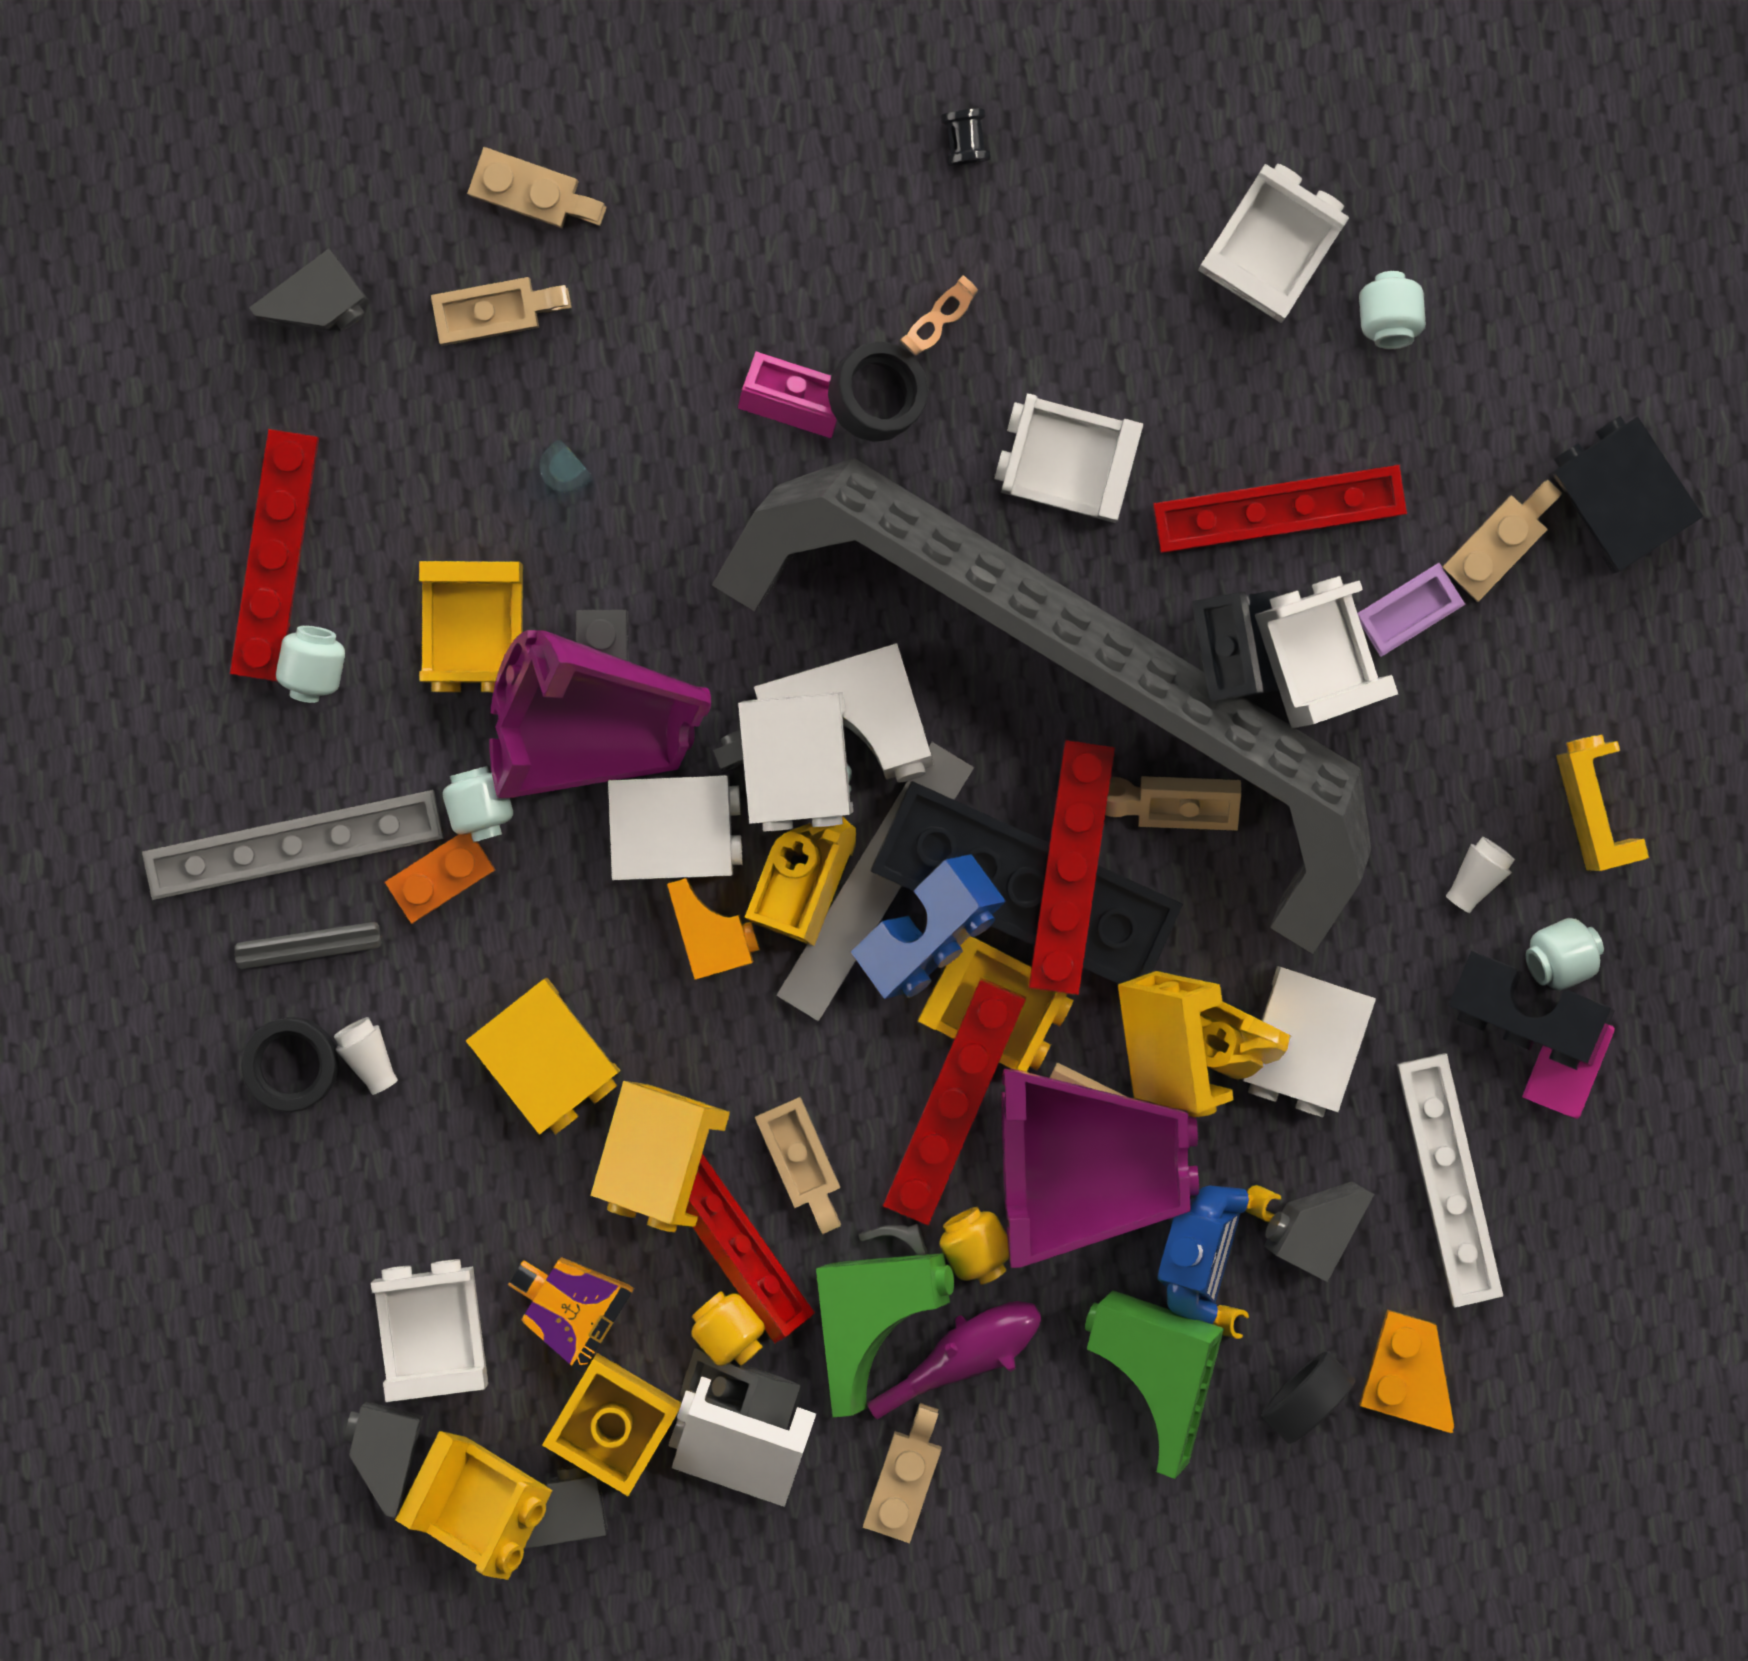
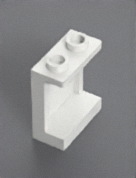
(1274, 241)
(1069, 458)
(1321, 653)
(795, 760)
(673, 827)
(1324, 1043)
(430, 1331)
(738, 1448)

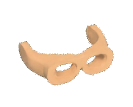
(964, 293)

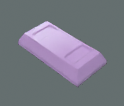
(1410, 609)

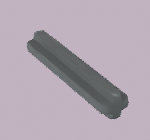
(307, 945)

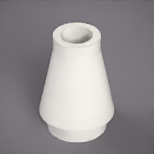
(1479, 874)
(366, 1054)

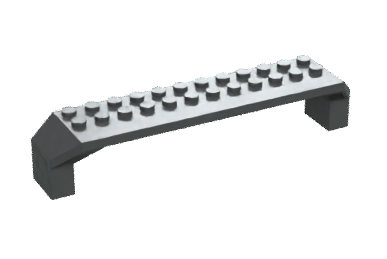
(864, 506)

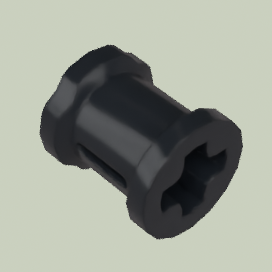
(965, 136)

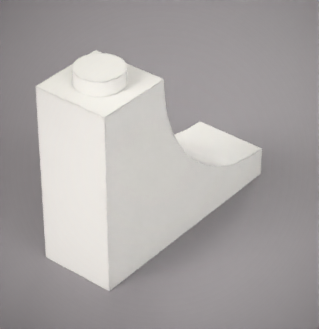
(875, 703)

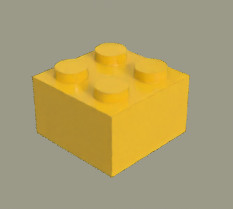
(612, 1424)

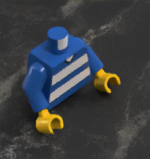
(1200, 1250)

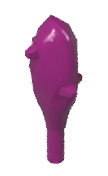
(965, 1352)

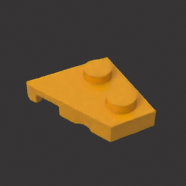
(1409, 1373)

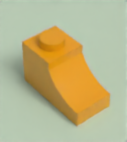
(710, 939)

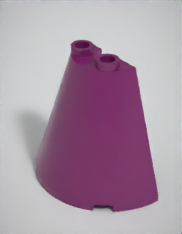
(585, 717)
(1087, 1165)

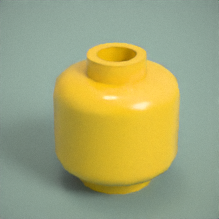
(975, 1245)
(727, 1329)

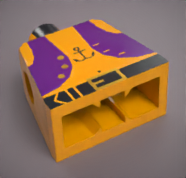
(570, 1307)

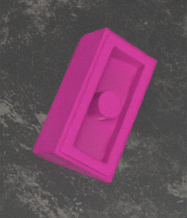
(788, 394)
(1562, 1086)

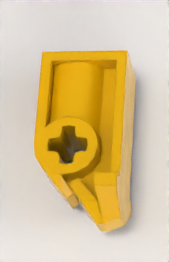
(799, 896)
(1239, 1042)

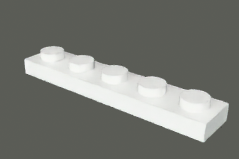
(1449, 1180)

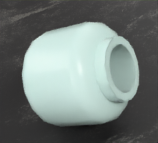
(1392, 310)
(310, 663)
(475, 806)
(1564, 954)

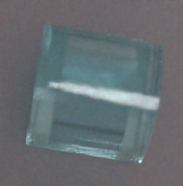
(563, 470)

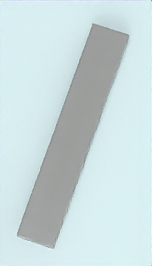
(293, 845)
(860, 903)

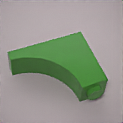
(863, 1305)
(1166, 1360)

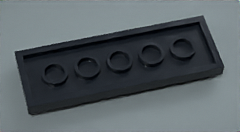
(1126, 918)

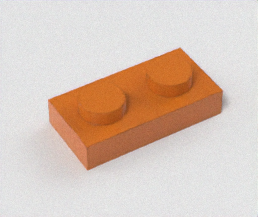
(439, 876)

